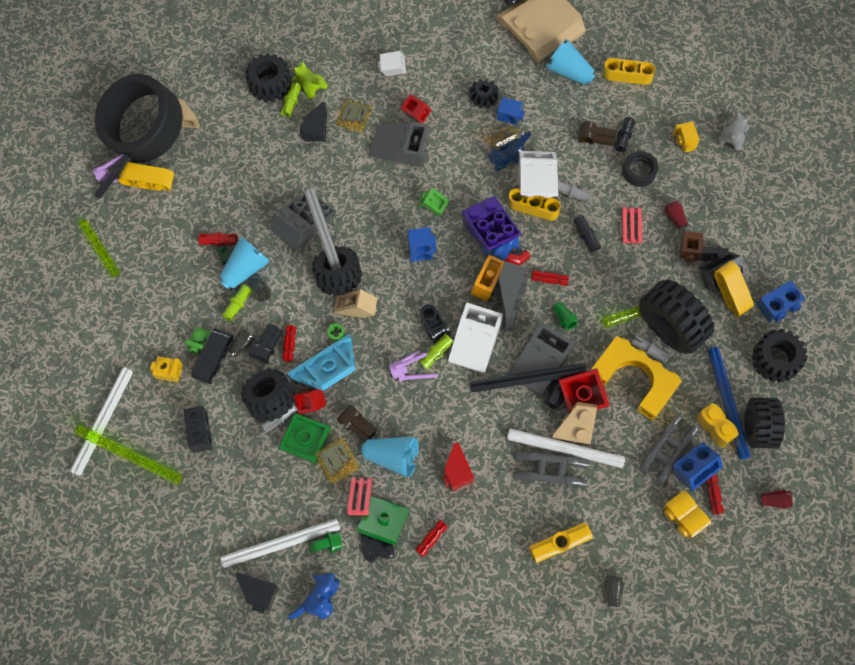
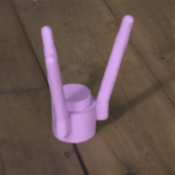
(103, 171)
(399, 368)

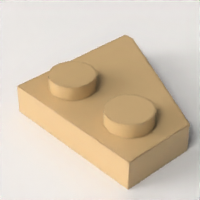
(578, 424)

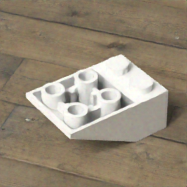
(538, 173)
(475, 337)

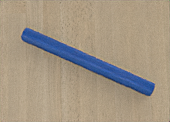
(728, 401)

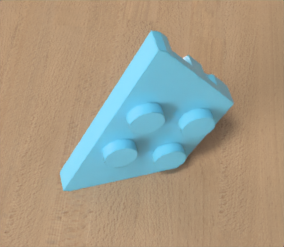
(326, 366)

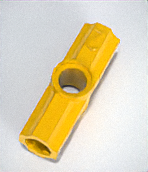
(548, 548)

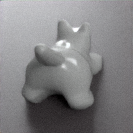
(735, 131)

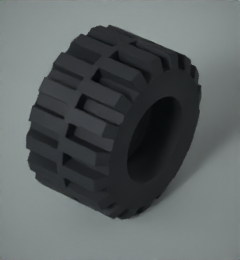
(268, 66)
(339, 280)
(790, 345)
(268, 395)
(764, 423)

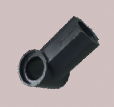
(264, 347)
(554, 396)

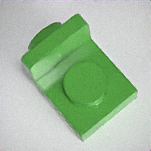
(433, 201)
(197, 340)

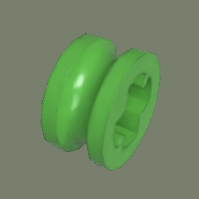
(331, 329)

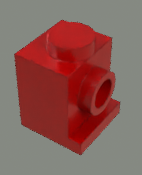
(415, 109)

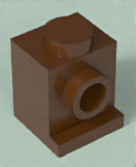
(694, 241)

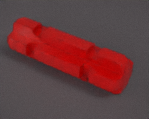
(551, 278)
(289, 343)
(715, 495)
(431, 538)

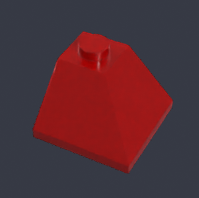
(585, 388)

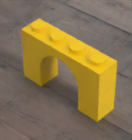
(663, 382)

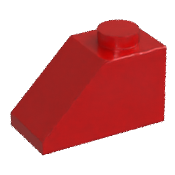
(457, 470)

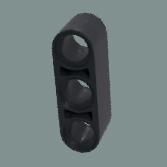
(211, 356)

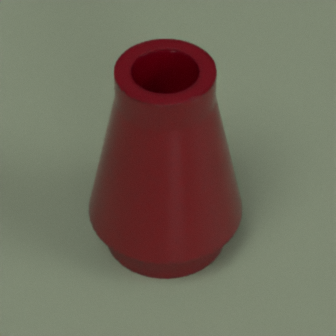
(676, 214)
(777, 499)

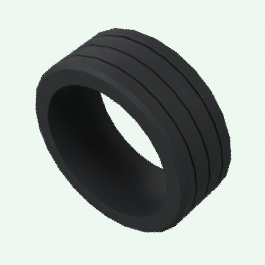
(115, 103)

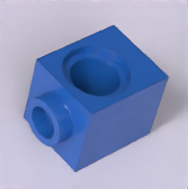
(510, 111)

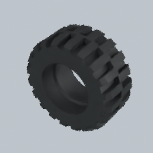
(676, 316)

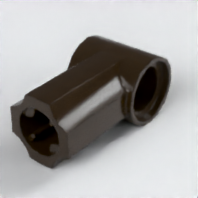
(592, 134)
(356, 423)

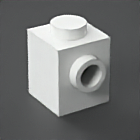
(392, 63)

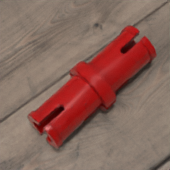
(218, 239)

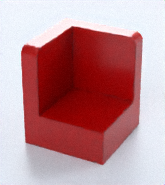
(310, 400)

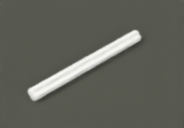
(102, 420)
(566, 448)
(279, 543)

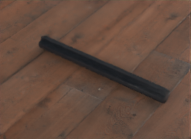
(527, 377)

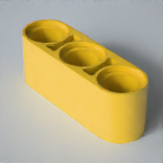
(628, 71)
(146, 177)
(540, 211)
(733, 288)

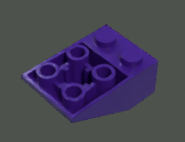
(489, 224)

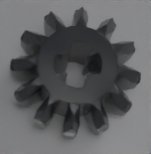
(484, 93)

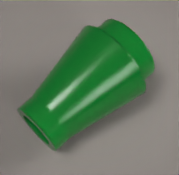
(565, 317)

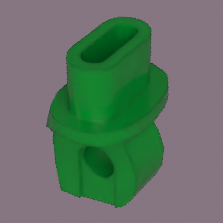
(331, 541)

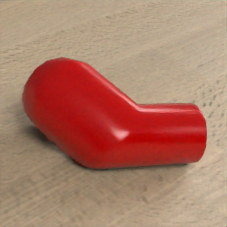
(518, 259)

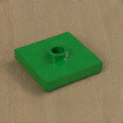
(304, 437)
(383, 521)

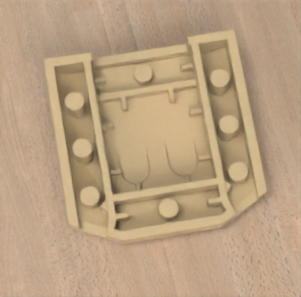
(542, 25)

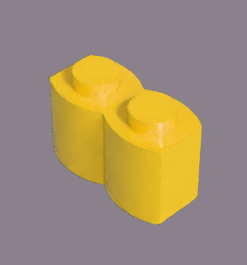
(721, 429)
(686, 515)

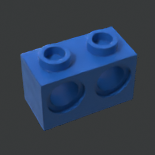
(421, 244)
(778, 299)
(697, 466)

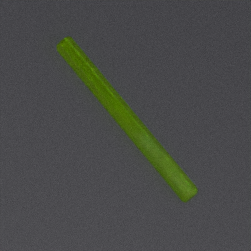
(129, 454)

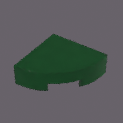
(224, 254)

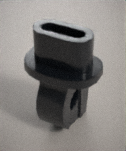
(712, 253)

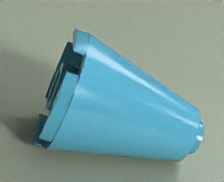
(571, 64)
(242, 263)
(392, 453)

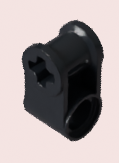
(434, 326)

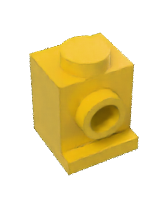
(686, 136)
(170, 373)

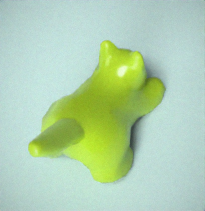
(308, 80)

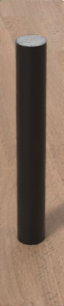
(112, 176)

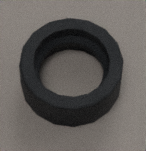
(636, 180)

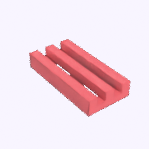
(639, 225)
(360, 483)

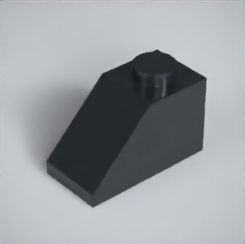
(315, 124)
(257, 592)

